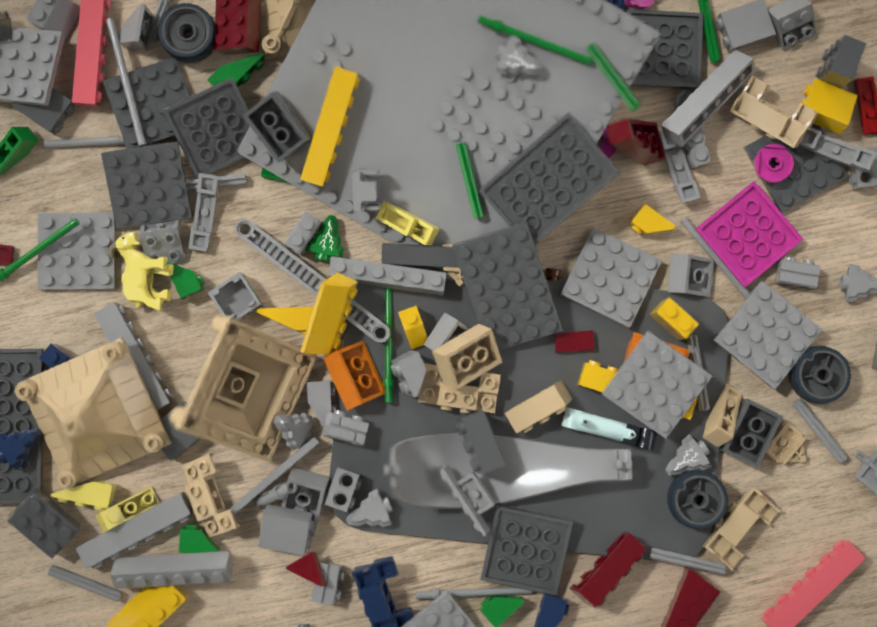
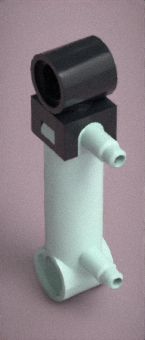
(609, 428)

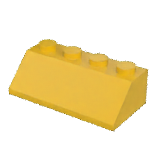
(329, 315)
(150, 607)

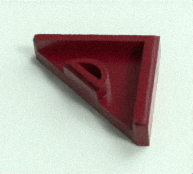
(309, 569)

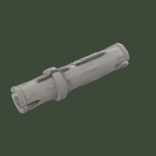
(279, 492)

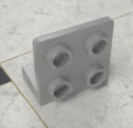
(162, 240)

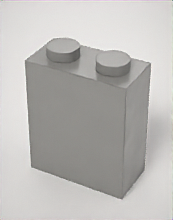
(745, 25)
(286, 530)

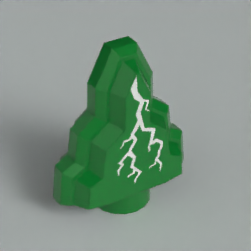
(326, 241)

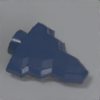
(17, 446)

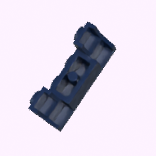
(376, 594)

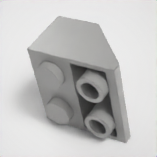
(793, 22)
(410, 372)

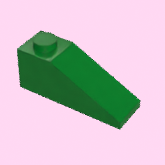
(15, 146)

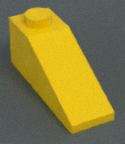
(293, 317)

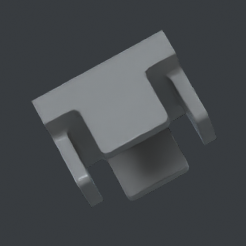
(366, 189)

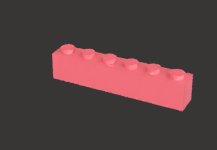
(90, 53)
(814, 586)

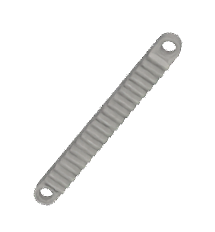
(306, 276)

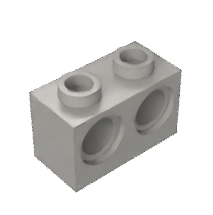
(855, 180)
(337, 487)

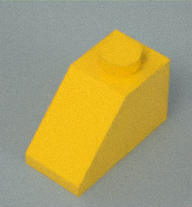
(650, 222)
(413, 327)

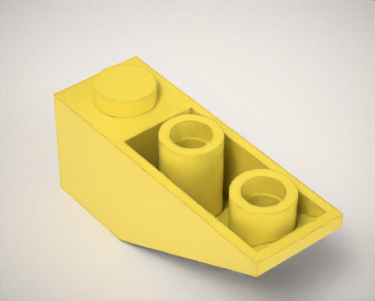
(93, 493)
(127, 509)

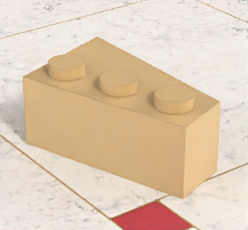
(539, 407)

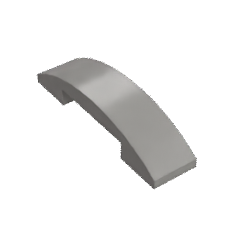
(837, 150)
(679, 171)
(204, 212)

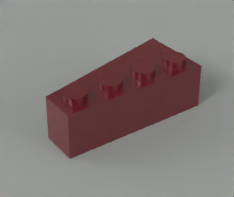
(637, 139)
(609, 570)
(690, 601)

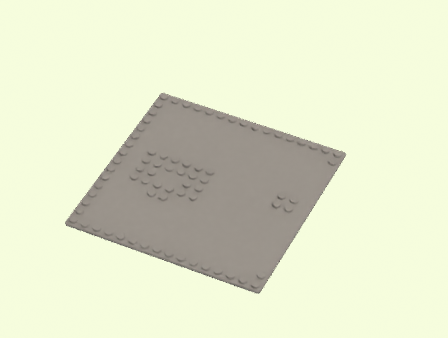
(435, 85)

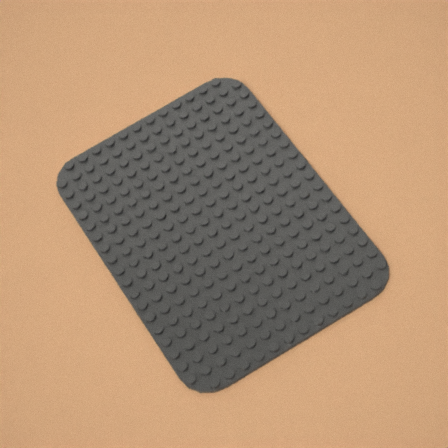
(597, 509)

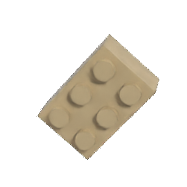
(467, 356)

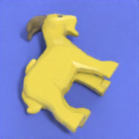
(139, 273)

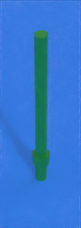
(498, 26)
(4, 273)
(388, 382)

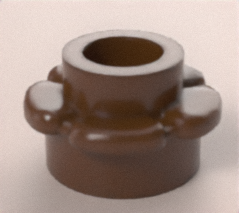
(553, 274)

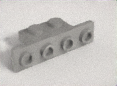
(471, 495)

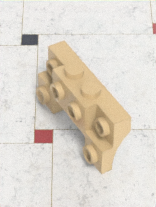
(771, 118)
(465, 398)
(206, 497)
(737, 523)

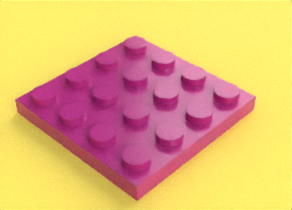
(749, 234)

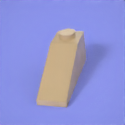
(723, 417)

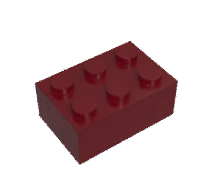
(237, 26)

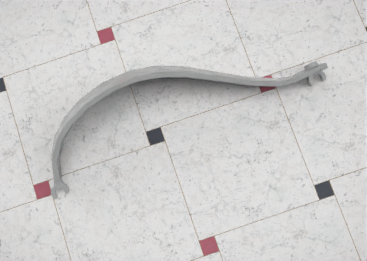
(528, 471)

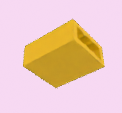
(832, 103)
(674, 319)

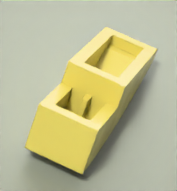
(407, 223)

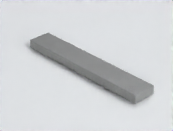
(275, 475)

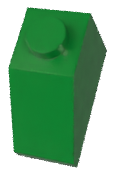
(186, 281)
(195, 540)
(500, 607)

